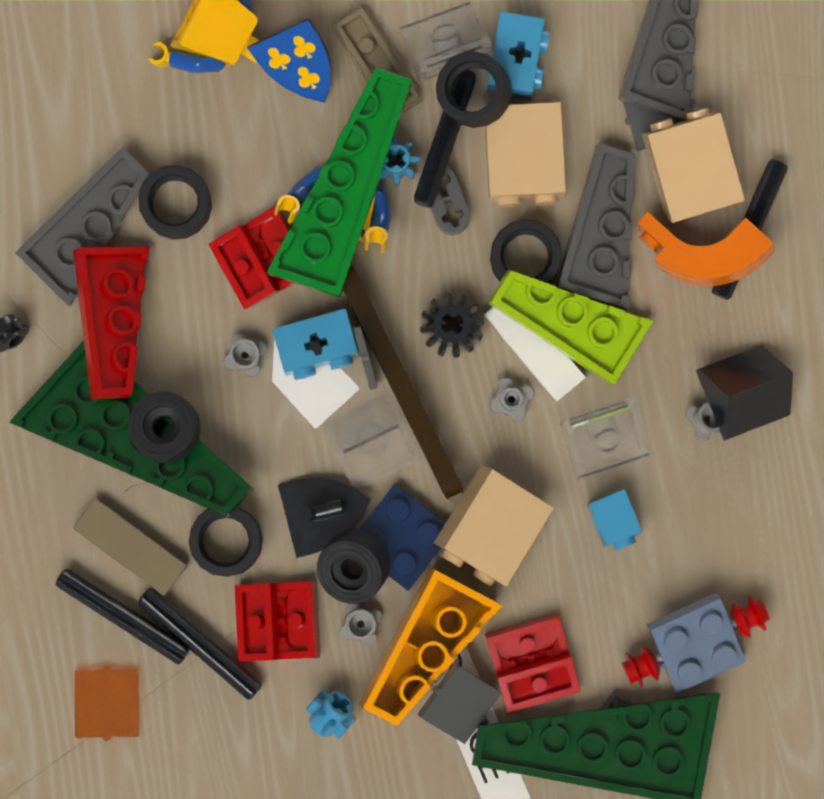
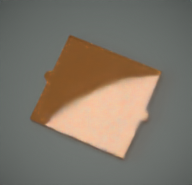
(106, 703)

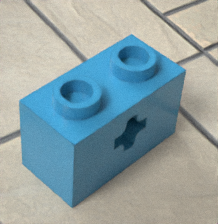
(524, 34)
(329, 328)

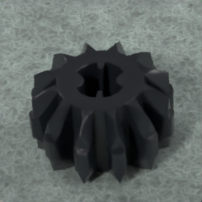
(450, 338)

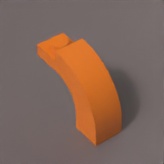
(708, 265)

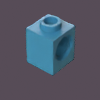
(615, 520)

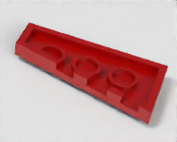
(110, 303)

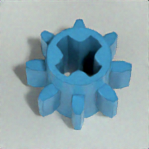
(397, 172)
(331, 713)

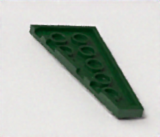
(99, 430)
(628, 749)

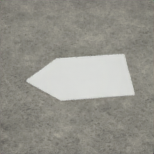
(316, 395)

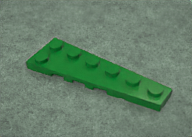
(334, 214)

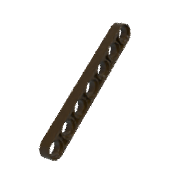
(401, 385)

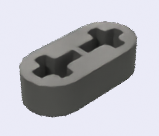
(458, 205)

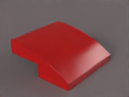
(247, 255)
(277, 621)
(532, 662)

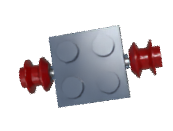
(696, 642)

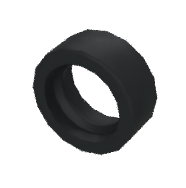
(452, 71)
(154, 182)
(527, 227)
(225, 569)

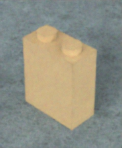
(526, 155)
(692, 165)
(492, 527)

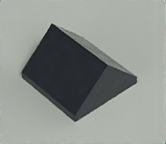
(747, 390)

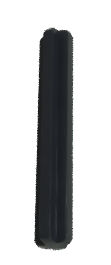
(443, 144)
(758, 210)
(122, 616)
(199, 643)

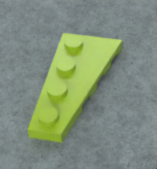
(580, 328)

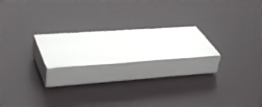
(547, 364)

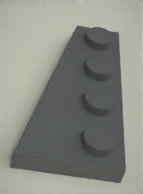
(662, 60)
(83, 221)
(599, 242)

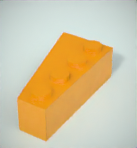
(428, 640)

